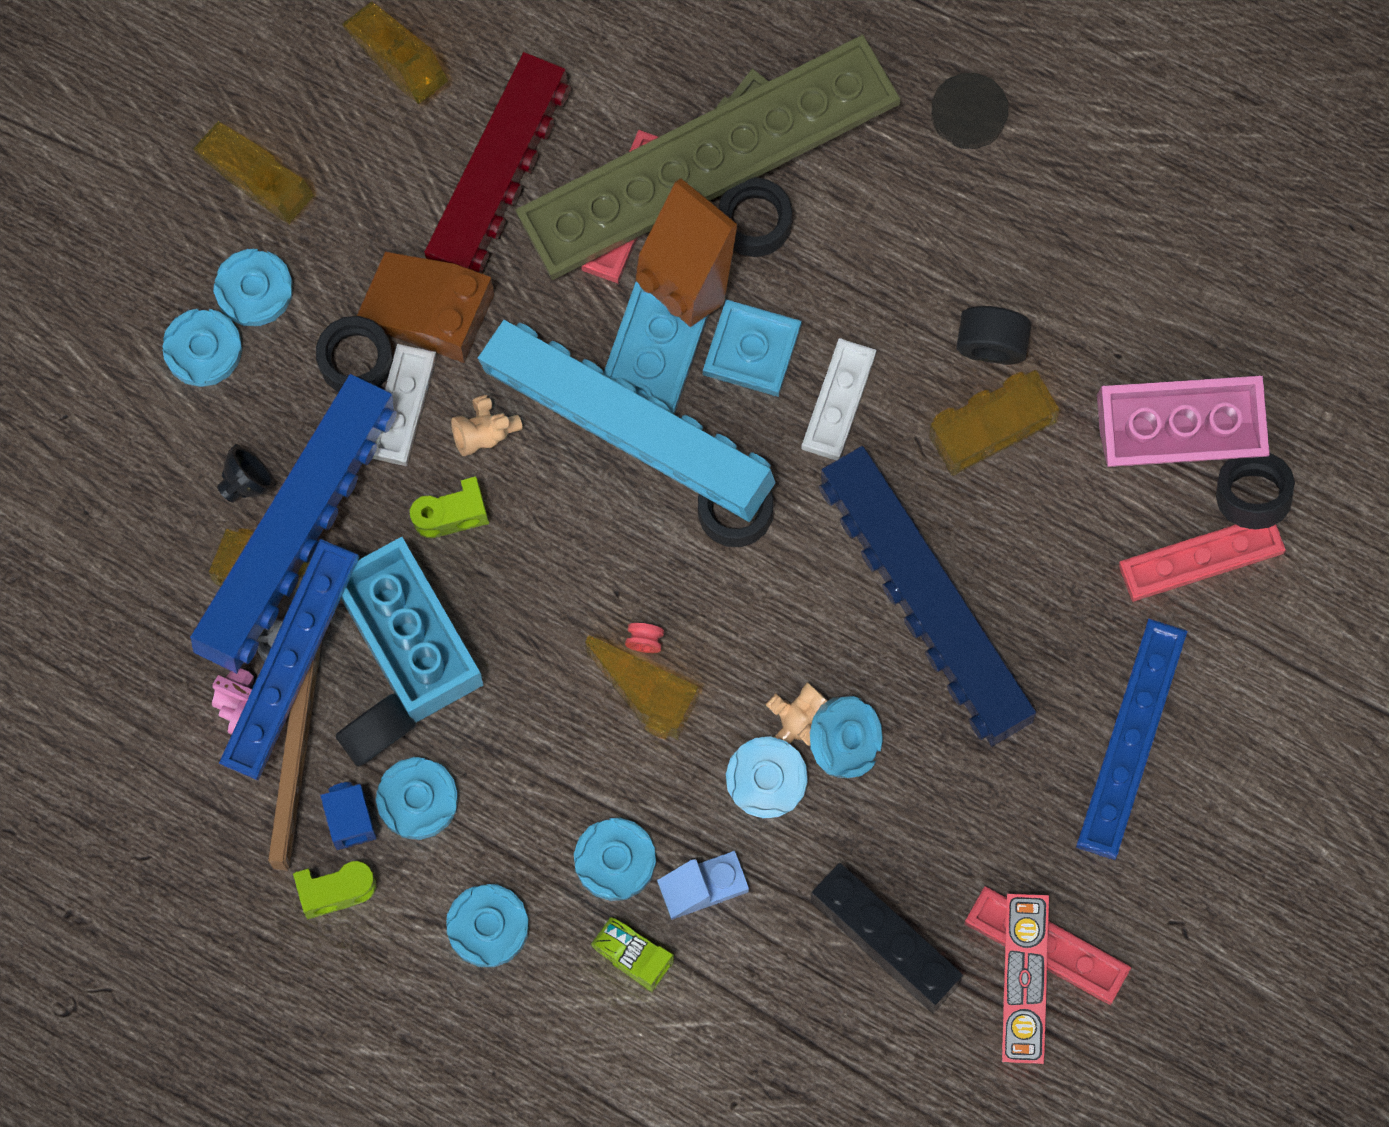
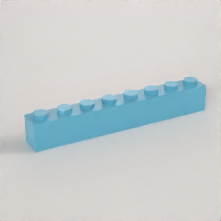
(627, 419)

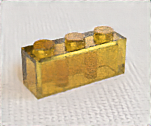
(993, 421)

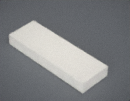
(409, 385)
(839, 399)

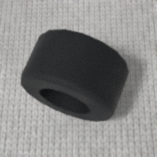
(993, 335)
(375, 730)

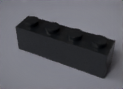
(886, 938)

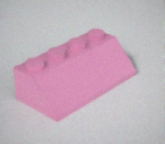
(1183, 421)

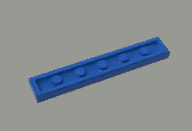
(289, 660)
(1131, 739)

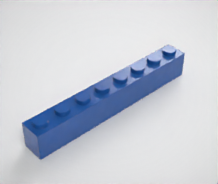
(293, 524)

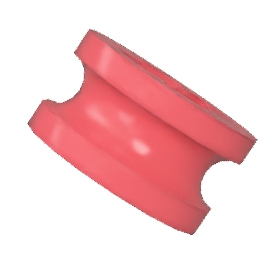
(644, 637)

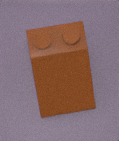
(688, 255)
(428, 303)

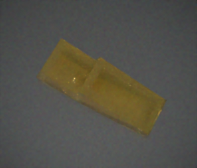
(254, 172)

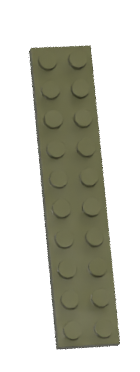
(708, 154)

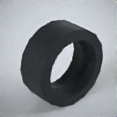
(774, 194)
(348, 327)
(1249, 514)
(735, 537)

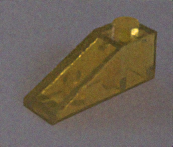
(397, 52)
(651, 693)

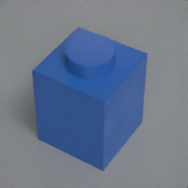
(347, 815)

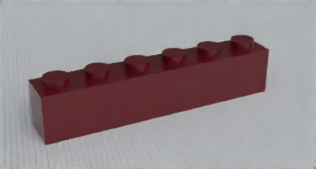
(499, 164)

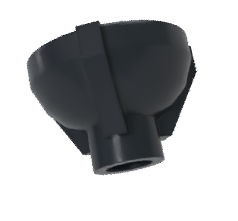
(244, 475)

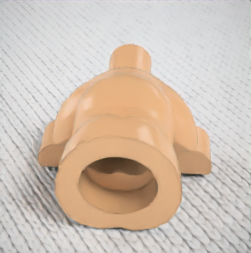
(484, 430)
(797, 716)

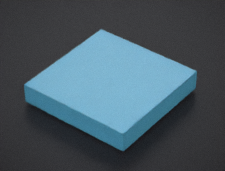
(752, 348)

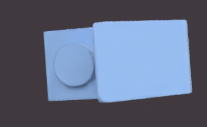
(702, 884)

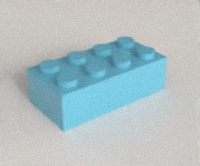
(409, 631)

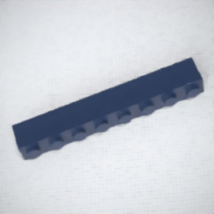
(927, 597)

